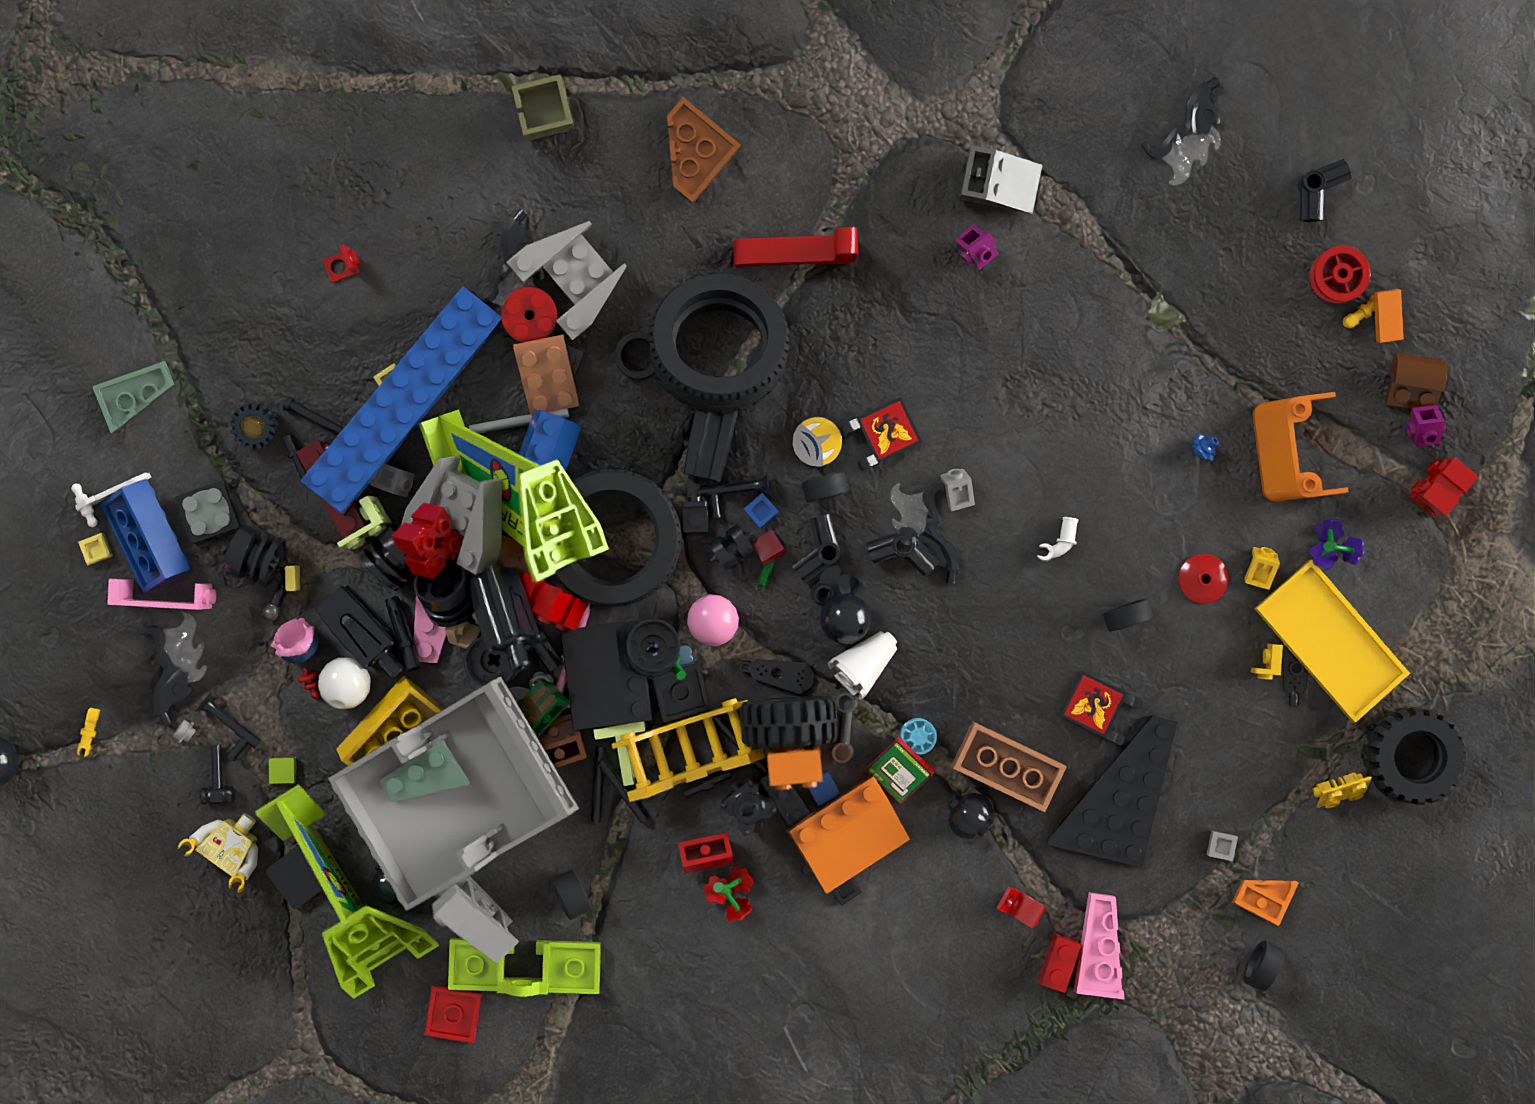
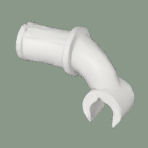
(1066, 540)

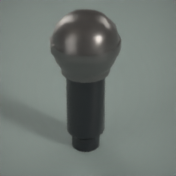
(272, 610)

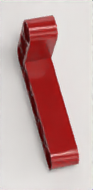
(806, 250)

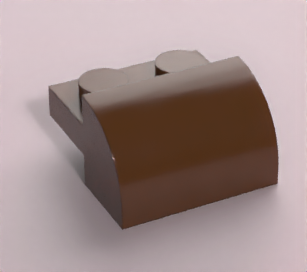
(1415, 381)
(563, 743)

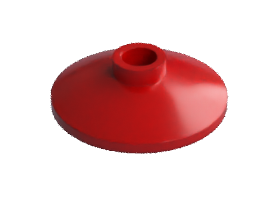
(1191, 574)

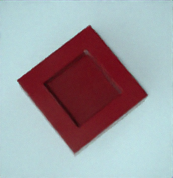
(768, 547)

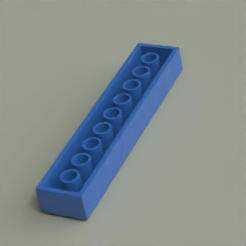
(402, 401)

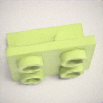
(372, 511)

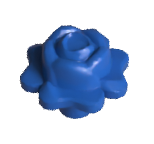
(1205, 447)

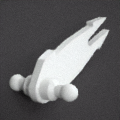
(85, 504)

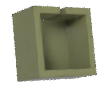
(544, 107)

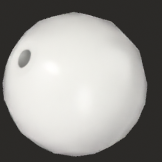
(344, 683)

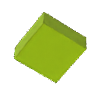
(282, 770)

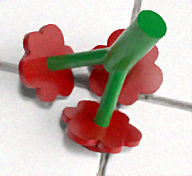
(719, 889)

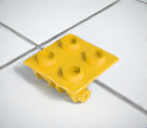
(1352, 787)

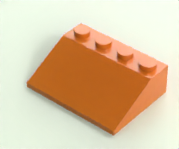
(848, 834)

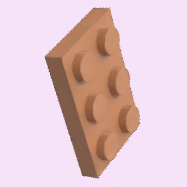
(546, 374)

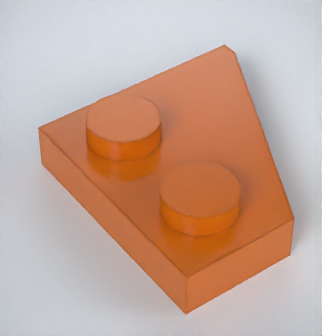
(1265, 898)

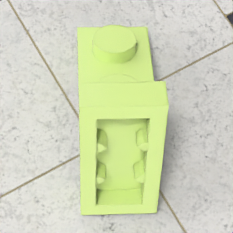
(616, 730)

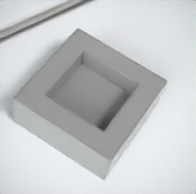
(1222, 845)

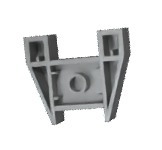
(575, 270)
(472, 508)
(475, 918)

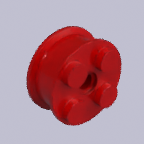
(1325, 277)
(529, 299)

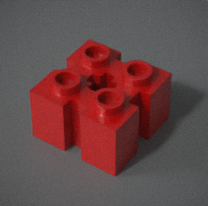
(1442, 487)
(428, 540)
(553, 603)

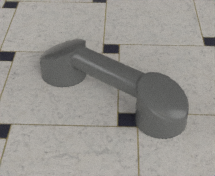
(844, 750)

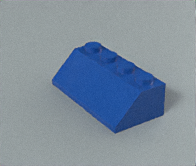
(549, 439)
(145, 535)

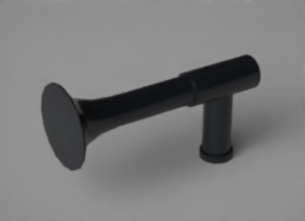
(715, 490)
(245, 735)

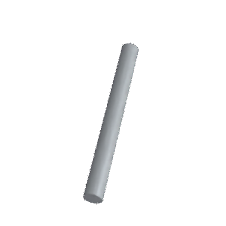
(511, 422)

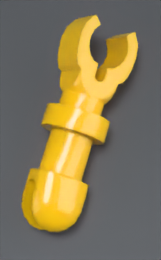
(1363, 311)
(88, 731)

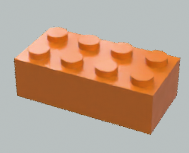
(794, 766)

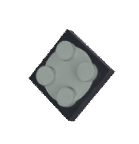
(208, 511)

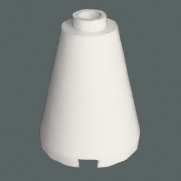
(864, 662)

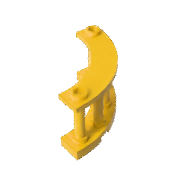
(693, 771)

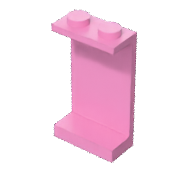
(121, 593)

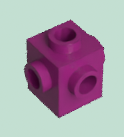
(981, 249)
(1426, 426)

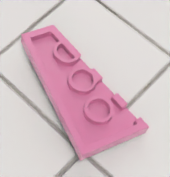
(428, 636)
(1098, 959)

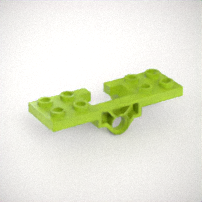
(566, 969)

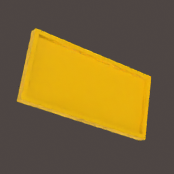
(1332, 641)

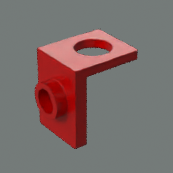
(349, 257)
(1021, 907)

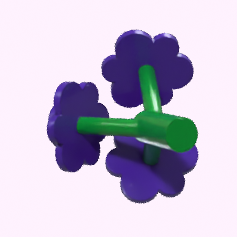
(1325, 554)

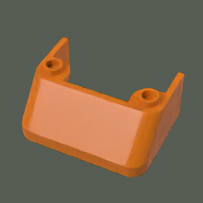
(1278, 449)

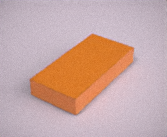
(1388, 315)

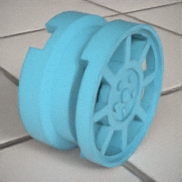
(919, 735)

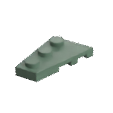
(131, 393)
(425, 774)

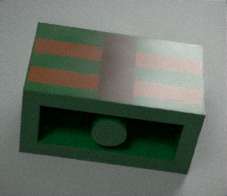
(542, 705)

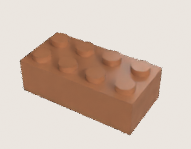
(1008, 766)

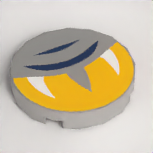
(817, 441)

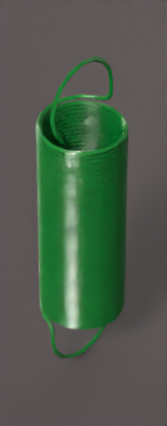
(765, 574)

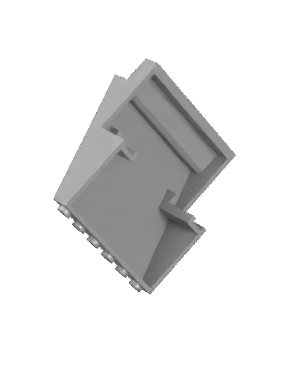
(456, 831)

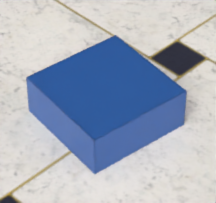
(761, 510)
(824, 790)

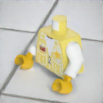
(227, 846)

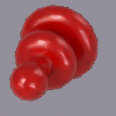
(311, 684)

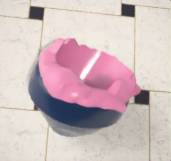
(296, 641)

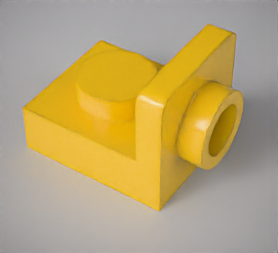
(1262, 567)
(1272, 658)

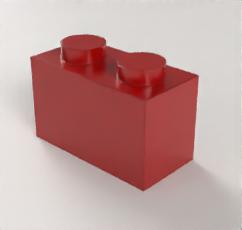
(705, 853)
(1059, 962)

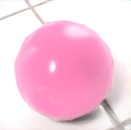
(712, 620)

